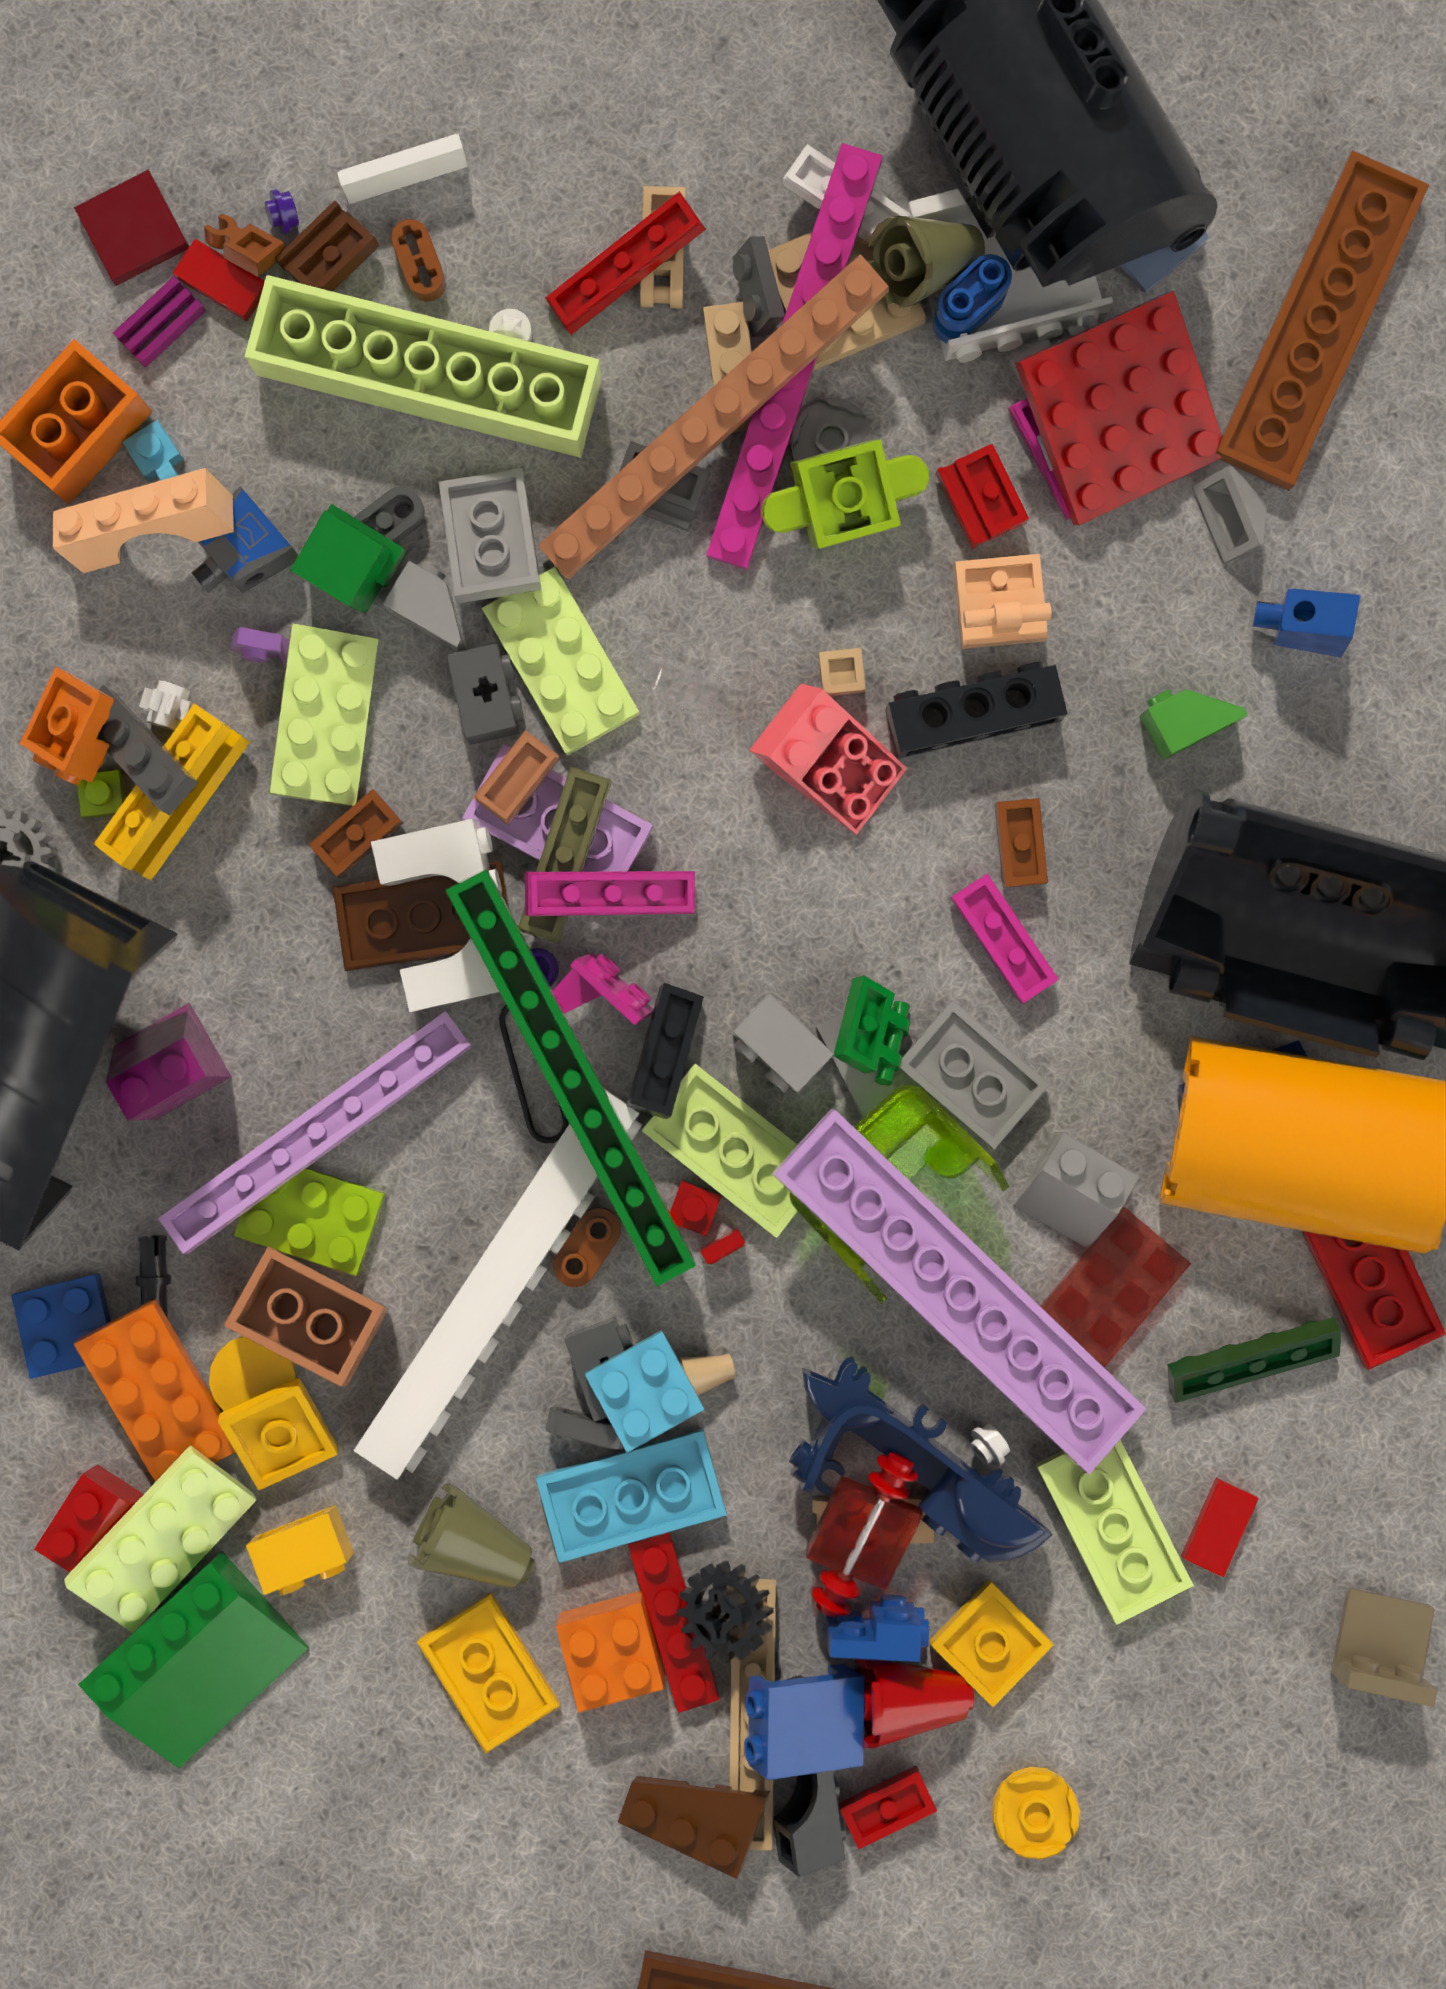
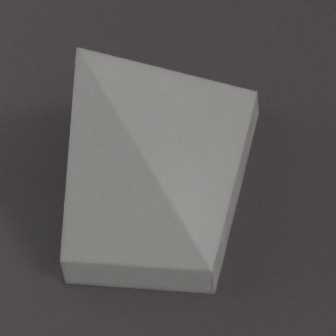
(1232, 512)

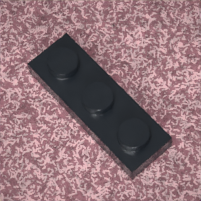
(665, 1051)

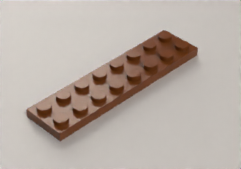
(1321, 320)

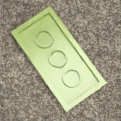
(561, 662)
(323, 716)
(728, 1148)
(1116, 1532)
(160, 1539)

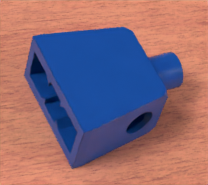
(1327, 618)

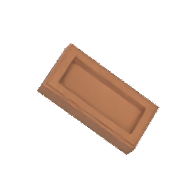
(516, 777)

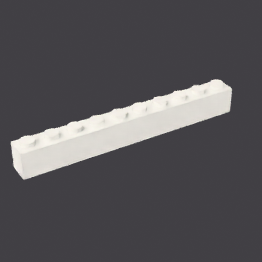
(485, 1303)

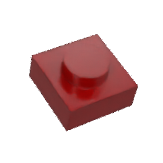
(694, 1208)

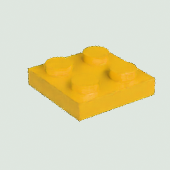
(278, 1434)
(991, 1642)

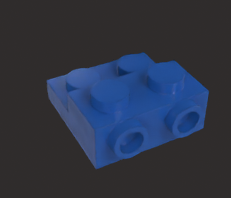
(890, 1633)

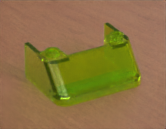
(910, 1135)

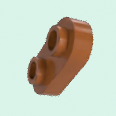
(587, 1247)

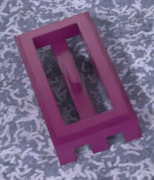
(150, 308)

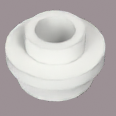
(989, 1445)

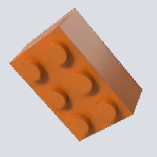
(72, 421)

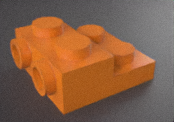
(67, 728)

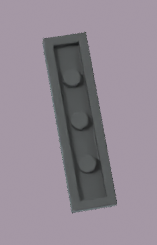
(145, 757)

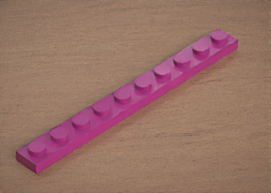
(775, 421)

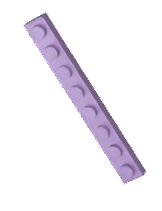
(314, 1133)

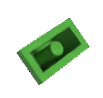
(1186, 719)

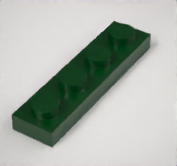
(1254, 1359)

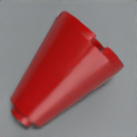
(909, 1700)

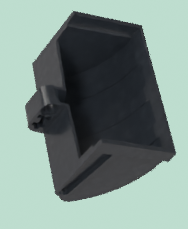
(61, 987)

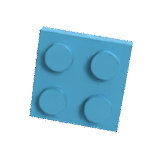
(644, 1391)

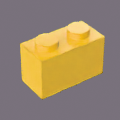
(300, 1551)

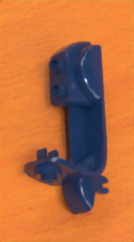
(969, 1506)

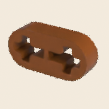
(426, 257)

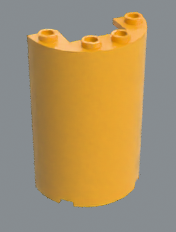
(1310, 1146)

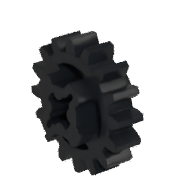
(729, 1606)

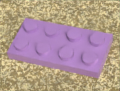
(615, 843)

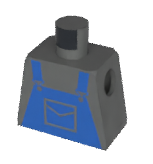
(247, 554)

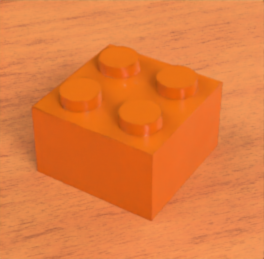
(610, 1651)

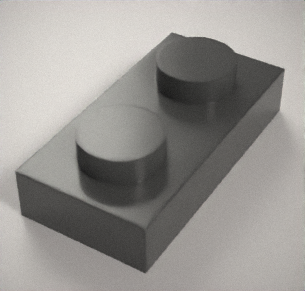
(758, 286)

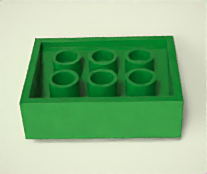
(195, 1663)

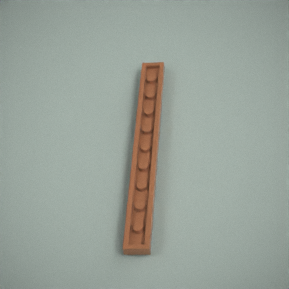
(714, 416)

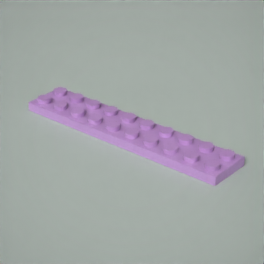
(959, 1290)

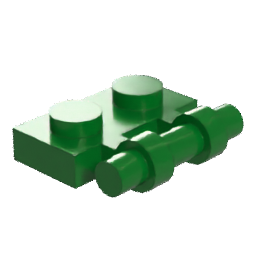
(864, 1027)

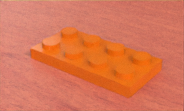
(154, 1388)

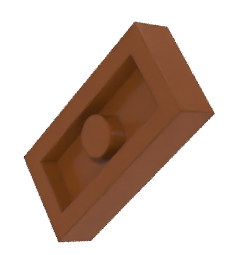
(351, 835)
(1021, 843)

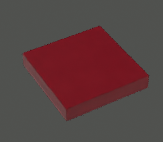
(132, 227)

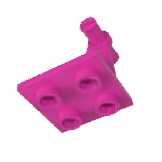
(598, 977)

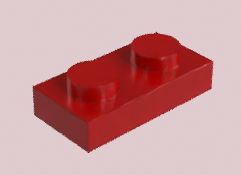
(887, 1807)

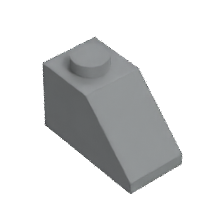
(426, 604)

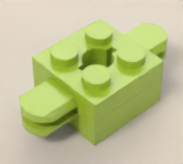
(845, 494)

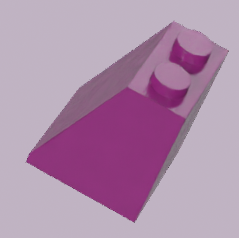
(164, 1066)

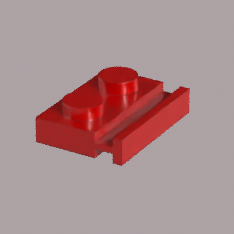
(982, 496)

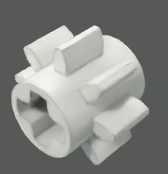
(166, 705)

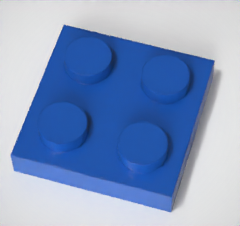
(54, 1319)

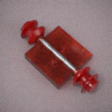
(863, 1533)

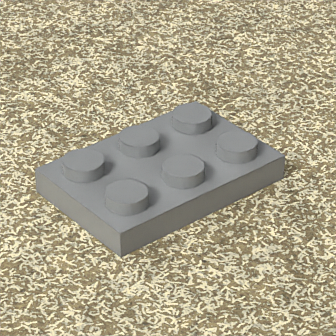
(489, 535)
(972, 1074)

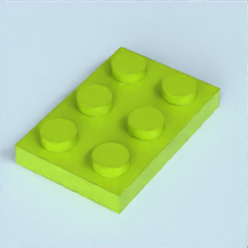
(316, 1220)

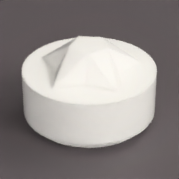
(512, 324)

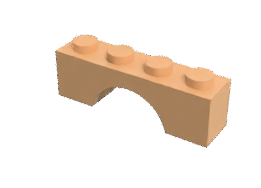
(182, 506)

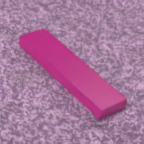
(609, 893)

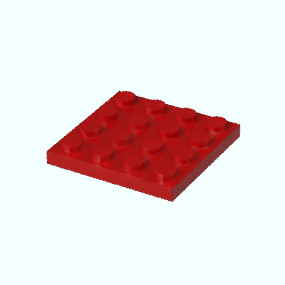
(1122, 408)

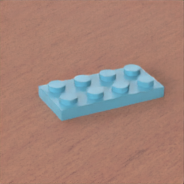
(631, 1495)

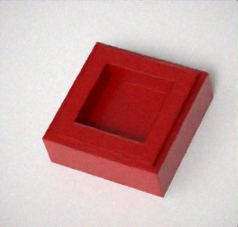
(723, 1246)

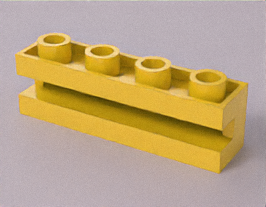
(143, 835)

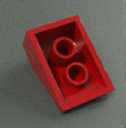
(86, 1517)

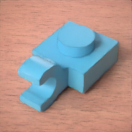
(154, 452)

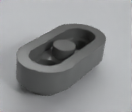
(383, 518)

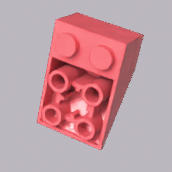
(828, 757)

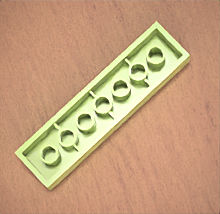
(424, 366)

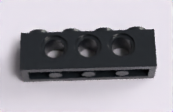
(1037, 683)

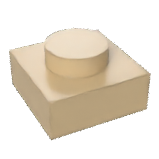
(842, 672)

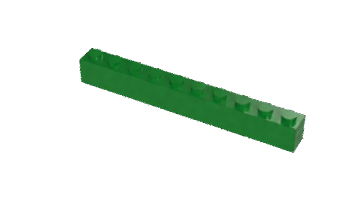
(571, 1077)

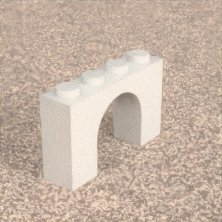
(450, 851)

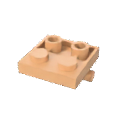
(1001, 601)

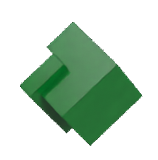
(348, 559)

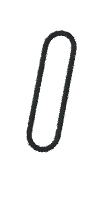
(518, 1083)

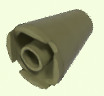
(922, 255)
(469, 1543)

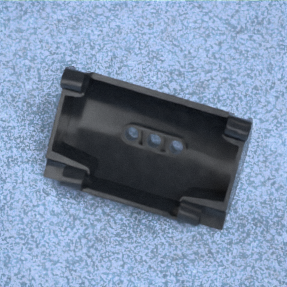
(1049, 132)
(1317, 949)

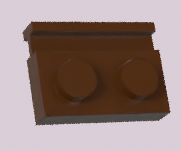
(328, 249)

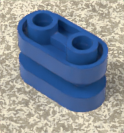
(972, 297)

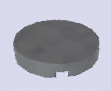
(825, 415)

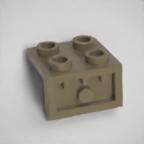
(1384, 1646)

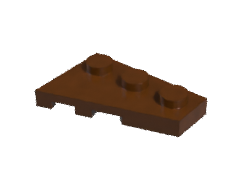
(696, 1820)

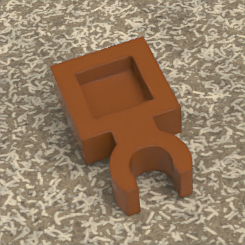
(245, 247)

